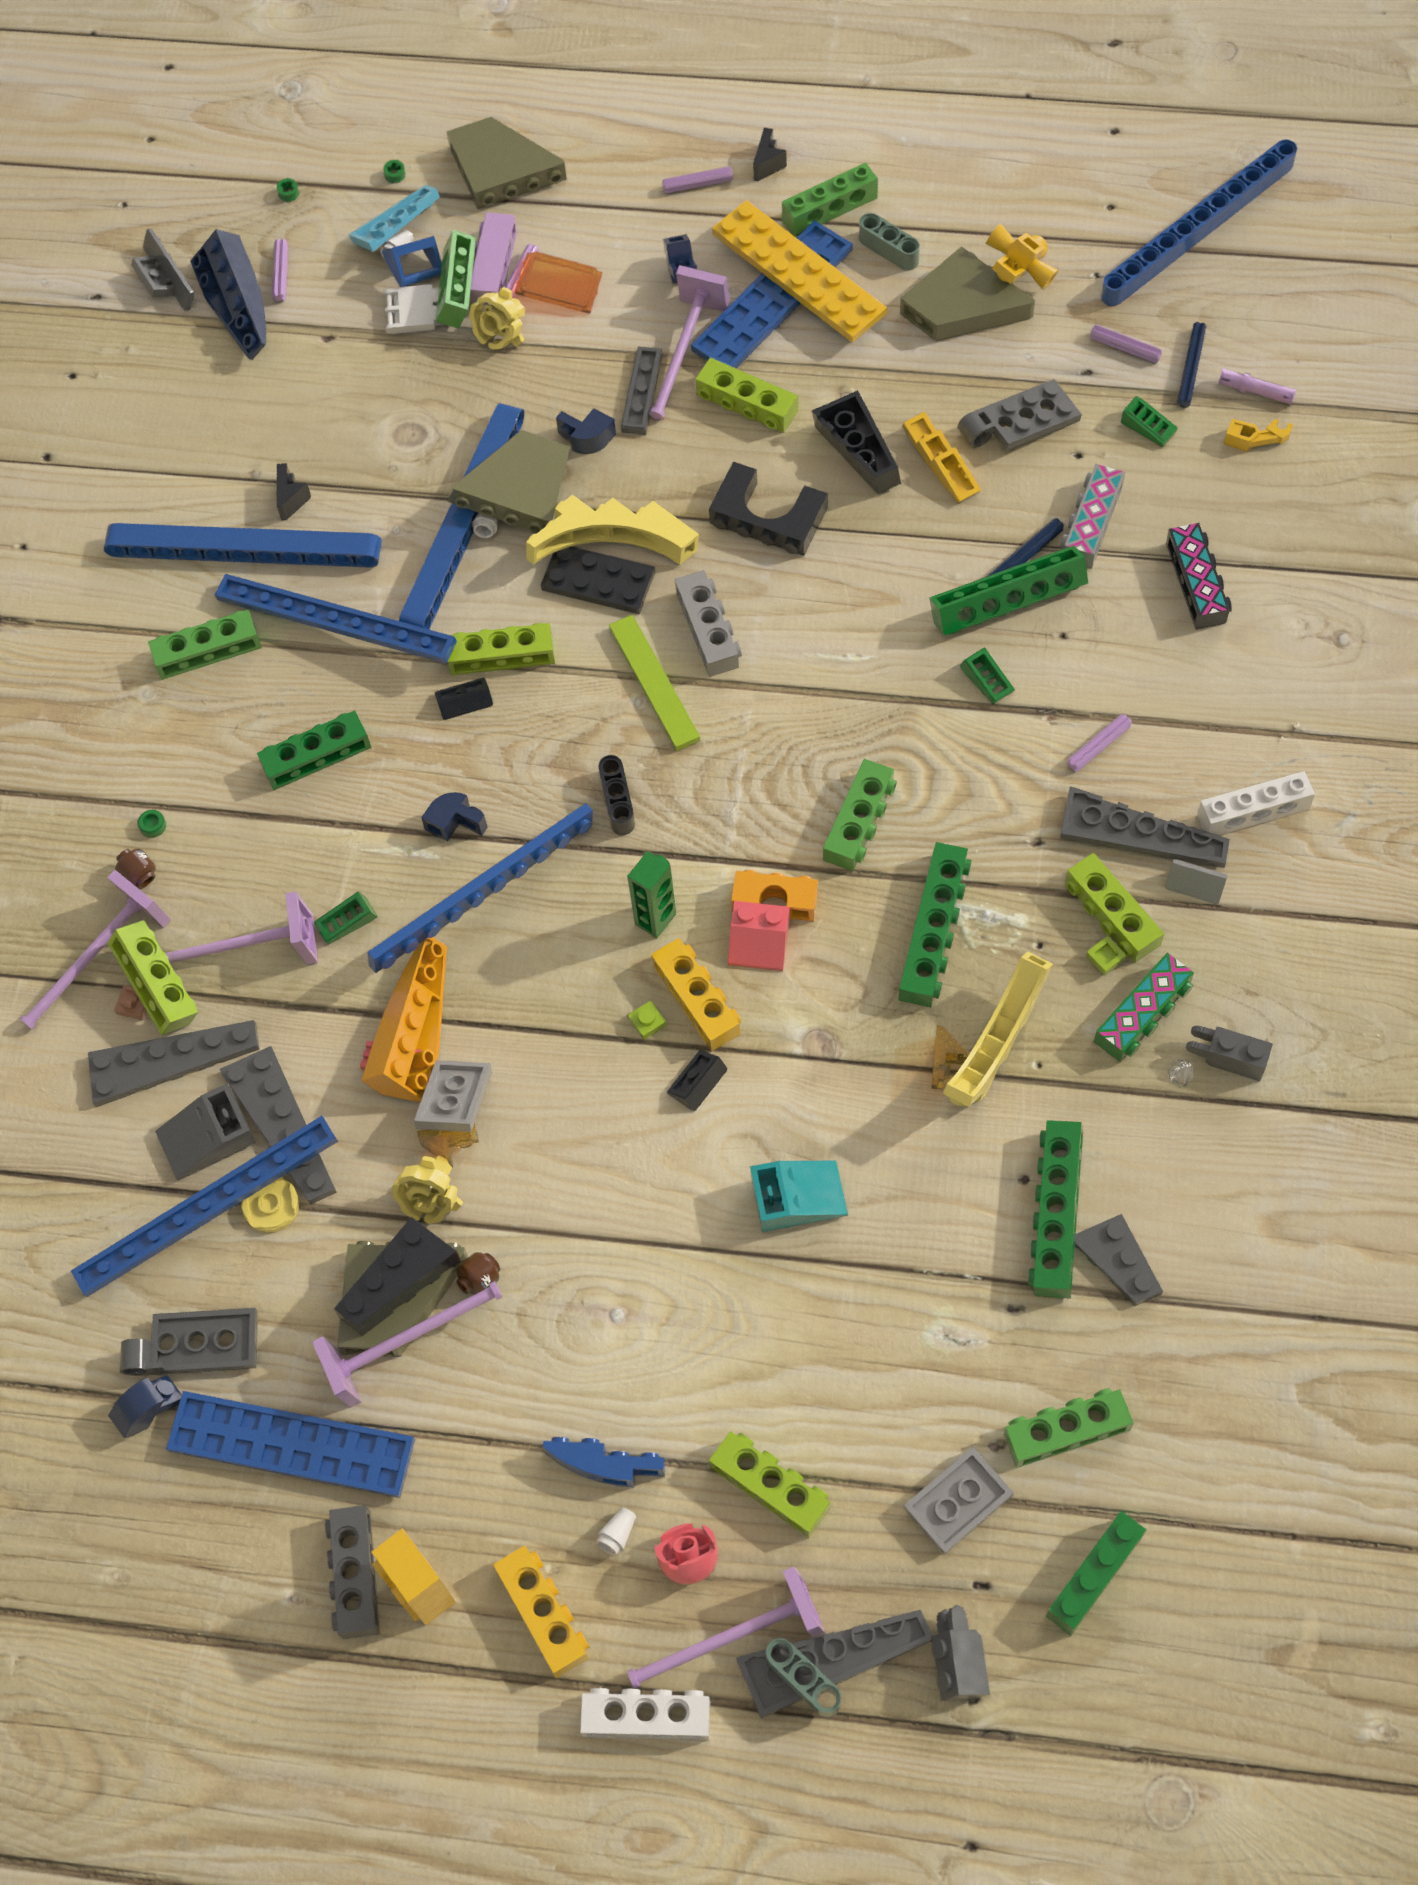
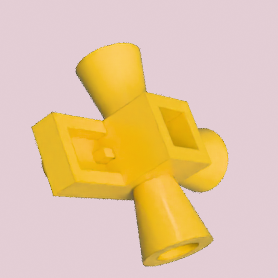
(1021, 257)

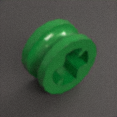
(394, 165)
(290, 195)

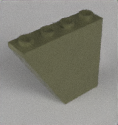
(501, 162)
(964, 299)
(516, 482)
(405, 1316)

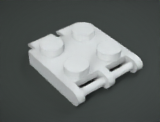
(413, 309)

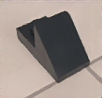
(768, 157)
(290, 494)

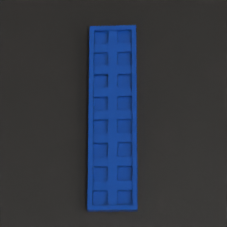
(763, 306)
(291, 1444)

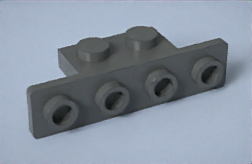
(160, 272)

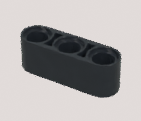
(619, 805)

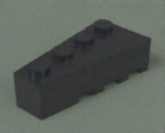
(855, 436)
(395, 1276)

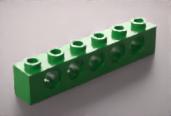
(1026, 583)
(944, 860)
(1057, 1281)

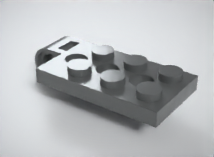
(982, 423)
(147, 1358)

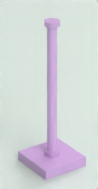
(700, 290)
(135, 902)
(300, 931)
(339, 1370)
(799, 1605)

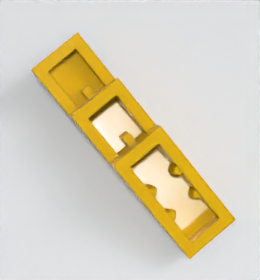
(941, 458)

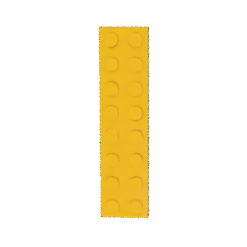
(799, 271)

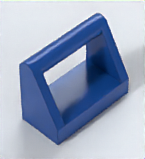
(430, 249)

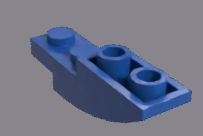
(590, 1461)

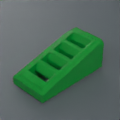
(1146, 411)
(989, 664)
(349, 926)

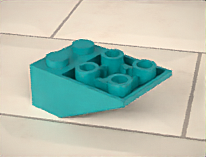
(797, 1193)

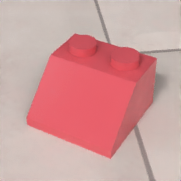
(758, 935)

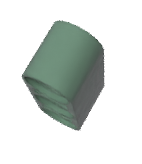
(889, 241)
(796, 1663)

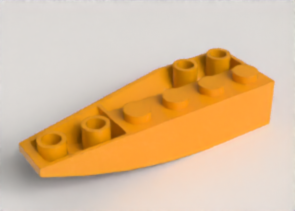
(409, 1024)

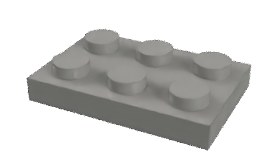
(453, 1096)
(958, 1500)

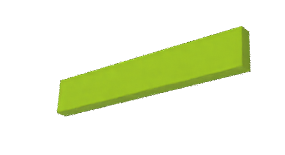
(654, 683)

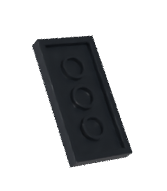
(598, 579)

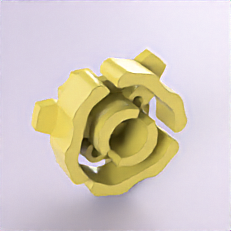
(499, 318)
(430, 1187)

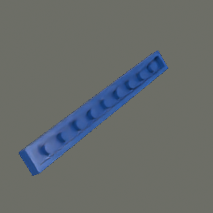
(336, 618)
(477, 890)
(203, 1206)

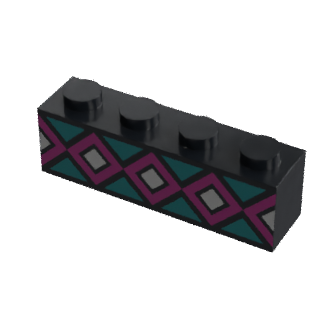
(1198, 576)

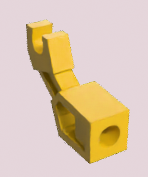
(1246, 435)

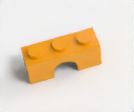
(797, 892)

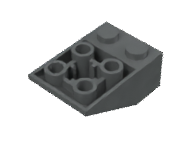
(205, 1132)

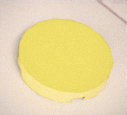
(272, 1207)

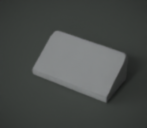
(1196, 881)

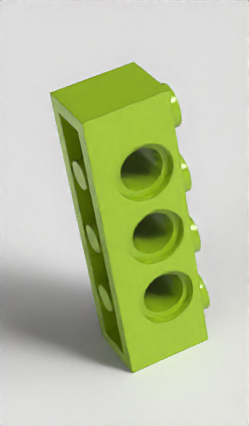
(746, 395)
(511, 656)
(1112, 893)
(152, 991)
(803, 1517)

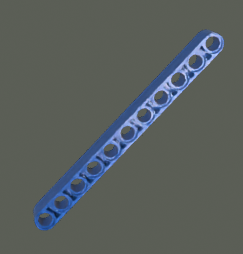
(1198, 223)
(456, 529)
(242, 545)

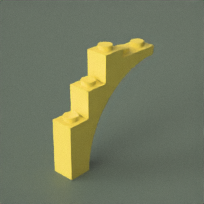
(613, 522)
(993, 1047)

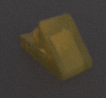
(946, 1052)
(440, 1141)

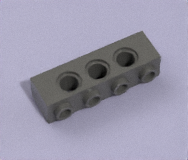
(364, 1619)

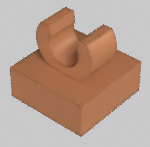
(130, 1004)

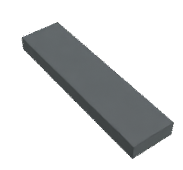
(641, 390)

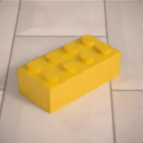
(411, 1578)

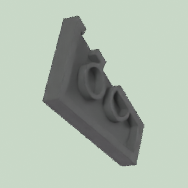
(1120, 1258)

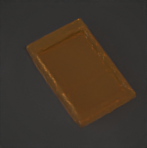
(558, 281)

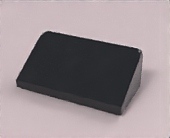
(464, 698)
(697, 1079)

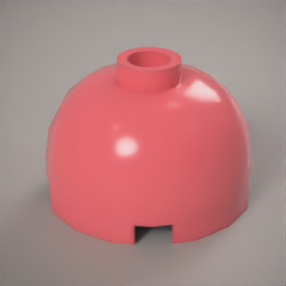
(687, 1553)

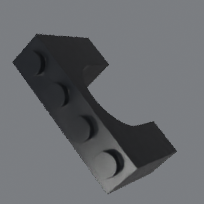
(790, 532)

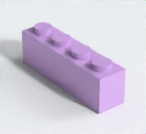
(492, 254)

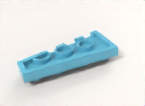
(393, 219)

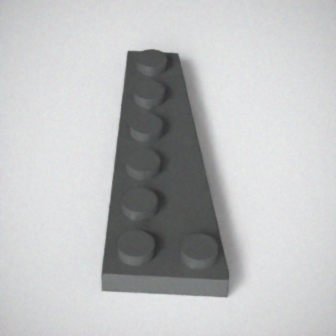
(1116, 826)
(143, 1064)
(272, 1106)
(835, 1655)

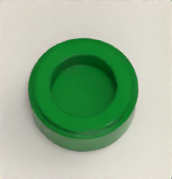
(151, 823)

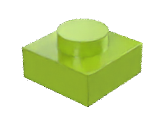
(1106, 955)
(647, 1020)

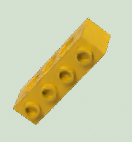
(713, 1030)
(561, 1656)

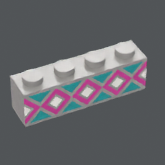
(1094, 511)

